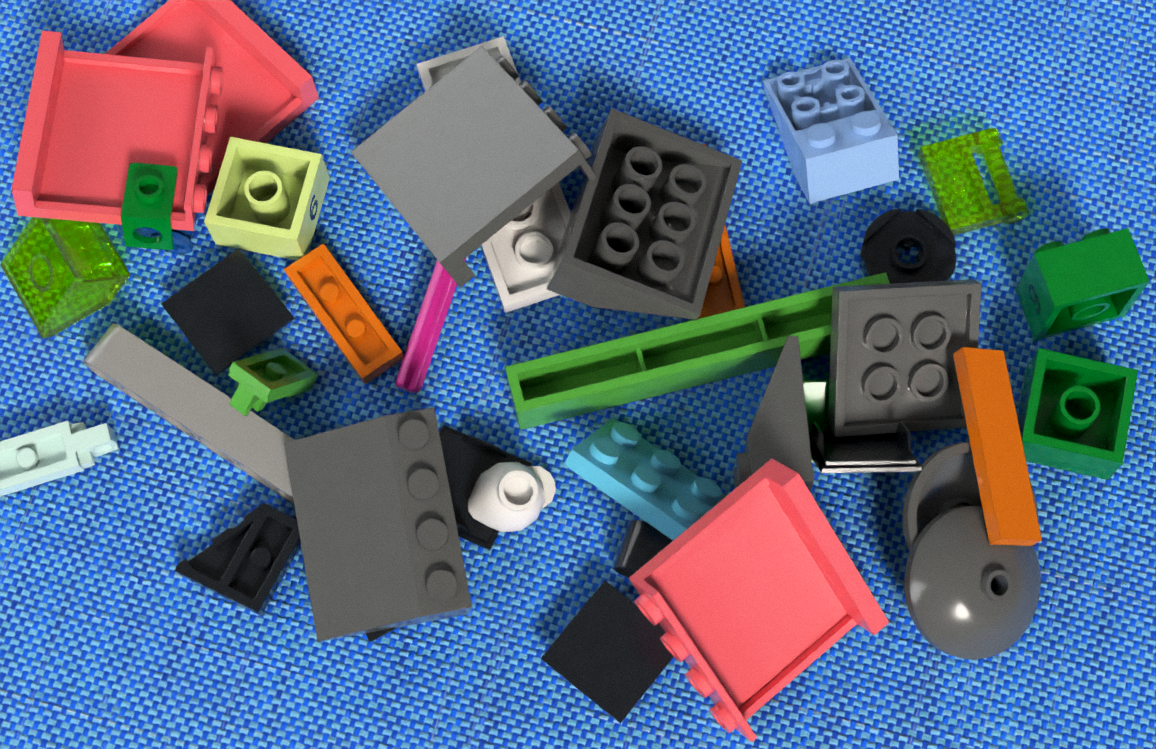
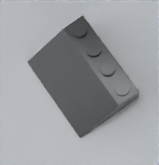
(647, 222)
(377, 525)

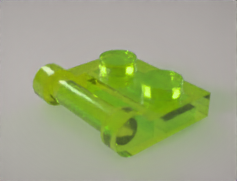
(959, 186)

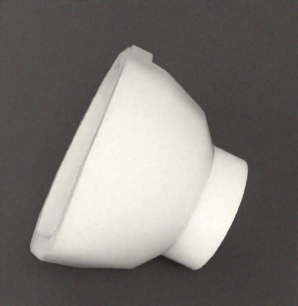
(511, 496)

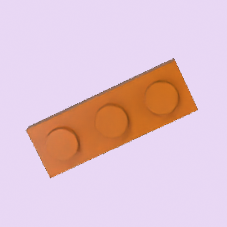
(344, 313)

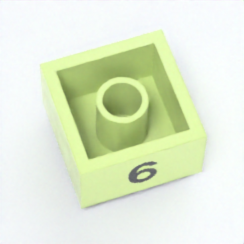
(267, 199)

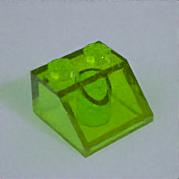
(63, 272)

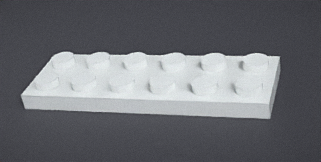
(527, 246)

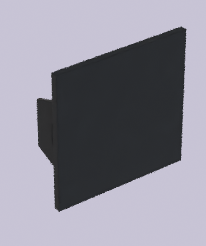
(227, 311)
(863, 452)
(465, 462)
(610, 652)

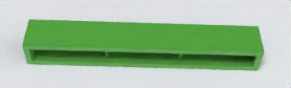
(672, 357)

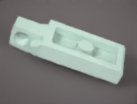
(51, 454)

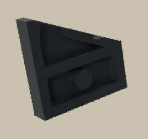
(248, 559)

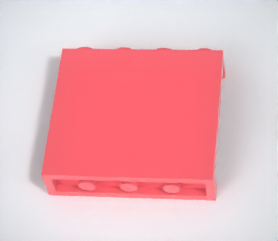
(260, 80)
(100, 115)
(754, 594)

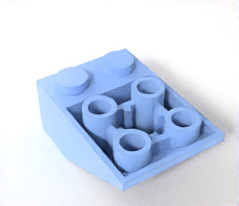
(833, 130)

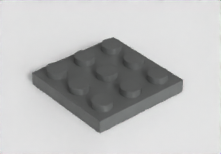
(897, 355)

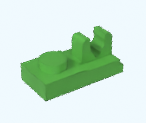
(268, 378)

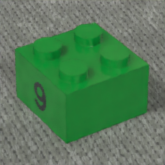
(1081, 282)
(1076, 413)

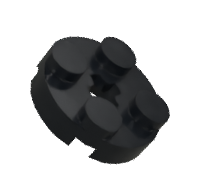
(908, 230)

